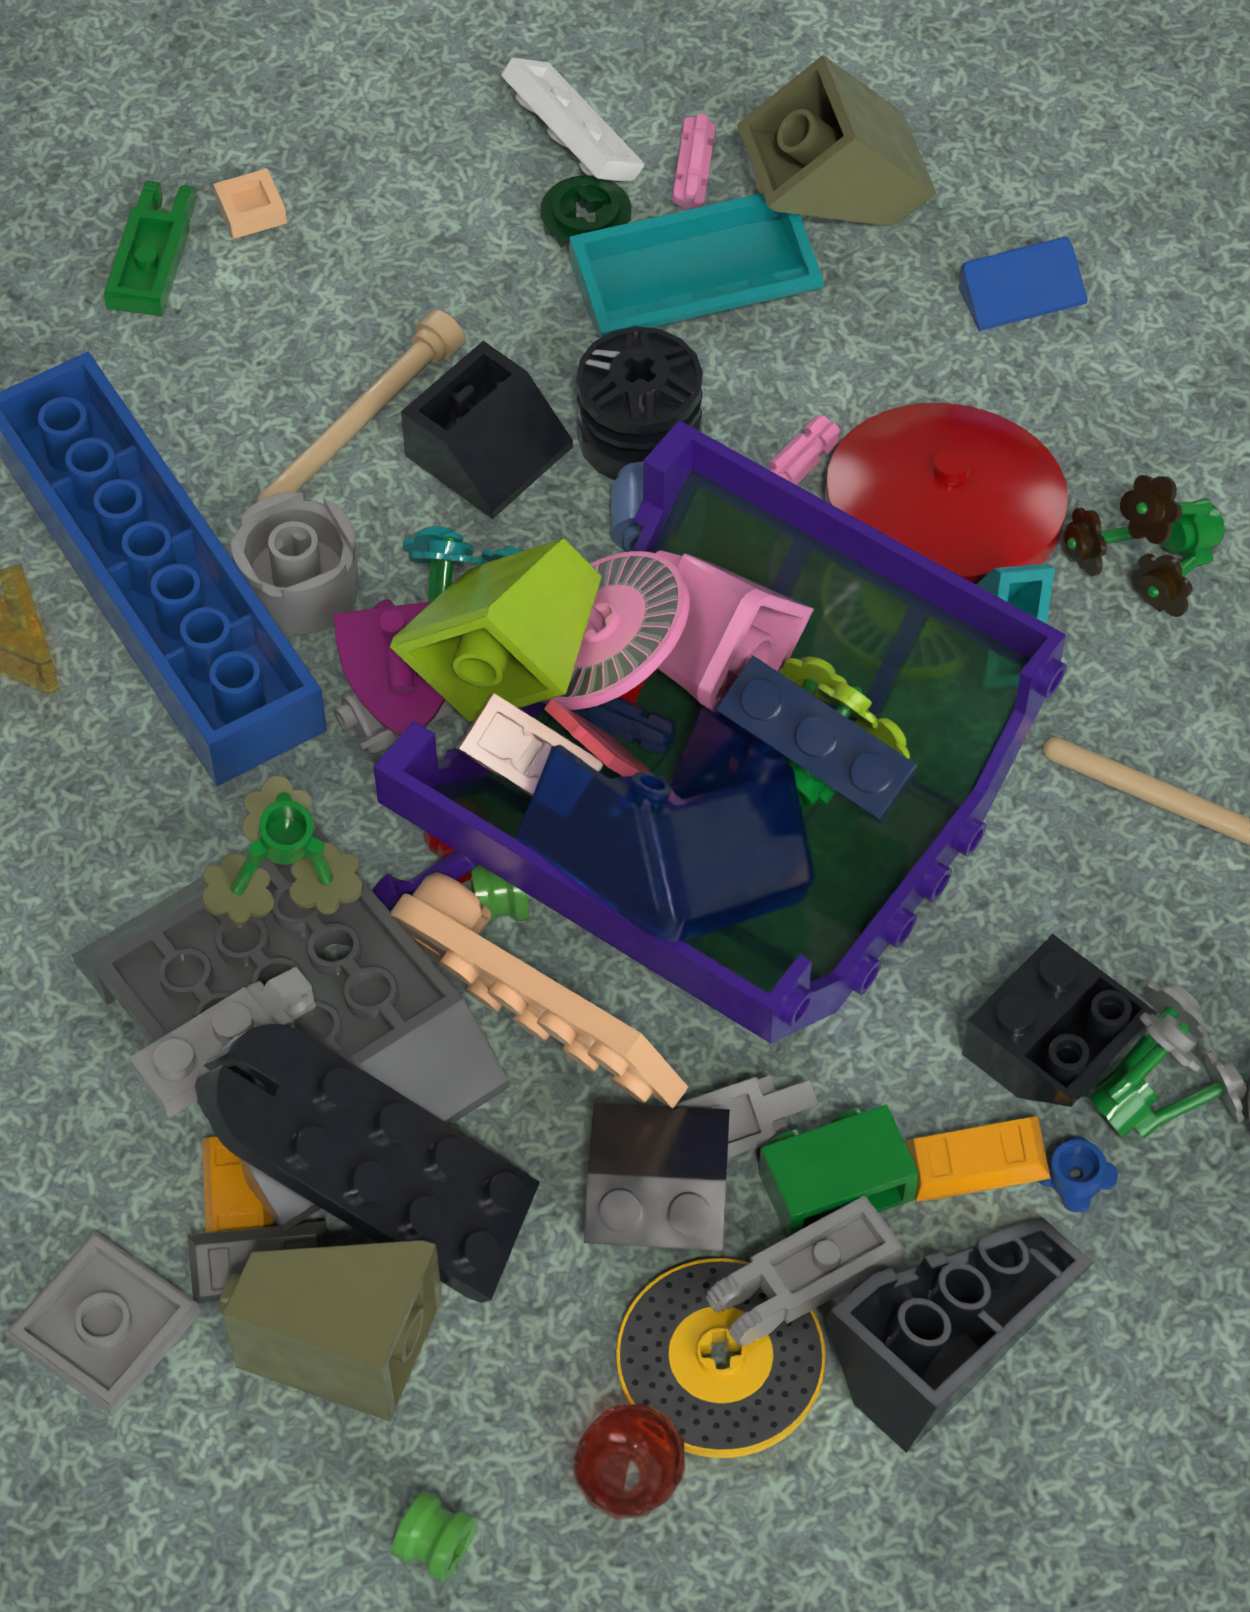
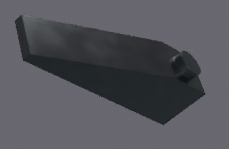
(934, 1330)

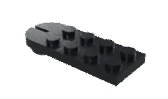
(366, 1153)

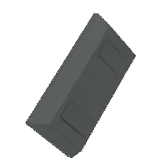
(221, 1253)

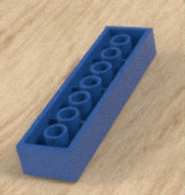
(157, 570)

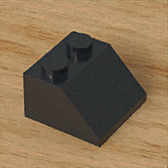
(657, 1176)

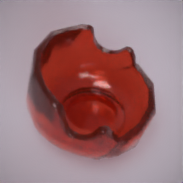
(622, 1436)

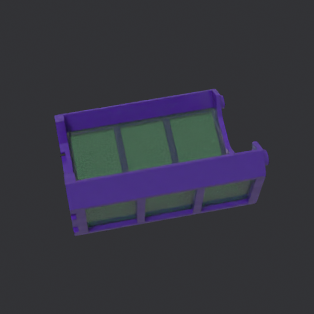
(918, 640)

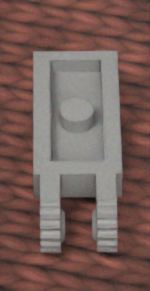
(808, 1269)

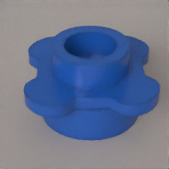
(1080, 1155)

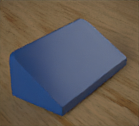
(1022, 283)

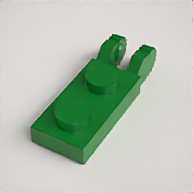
(150, 252)

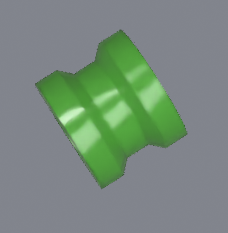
(499, 895)
(434, 1535)

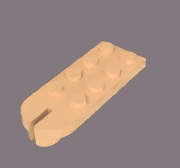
(447, 926)

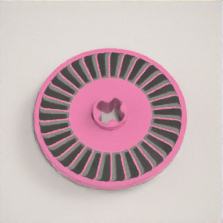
(630, 627)

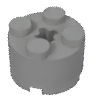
(298, 560)

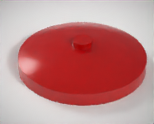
(952, 486)

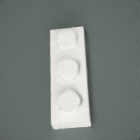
(572, 120)

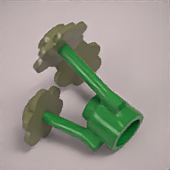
(282, 833)

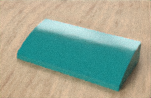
(692, 264)

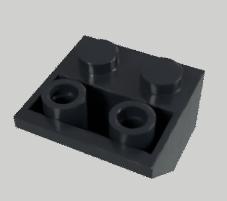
(484, 430)
(1053, 1026)

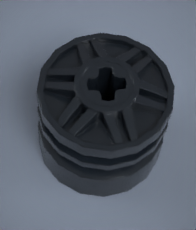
(633, 393)

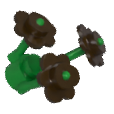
(1181, 526)

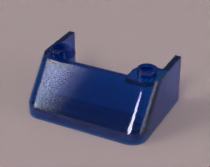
(682, 859)

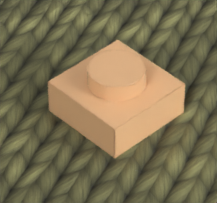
(250, 203)

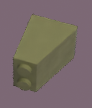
(835, 150)
(335, 1319)

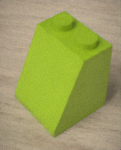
(504, 629)

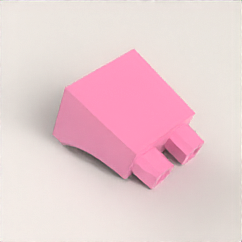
(726, 626)

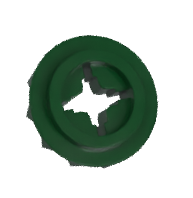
(593, 194)

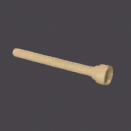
(435, 338)
(1148, 788)

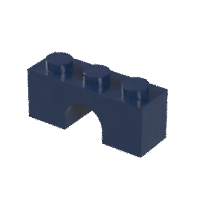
(818, 739)

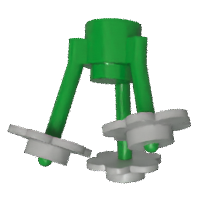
(1125, 1096)

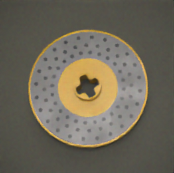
(714, 1409)

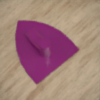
(380, 676)

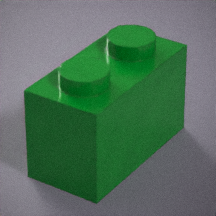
(837, 1164)

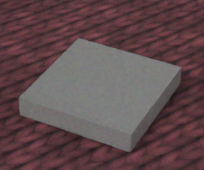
(103, 1323)

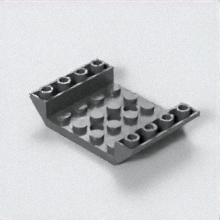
(375, 1007)

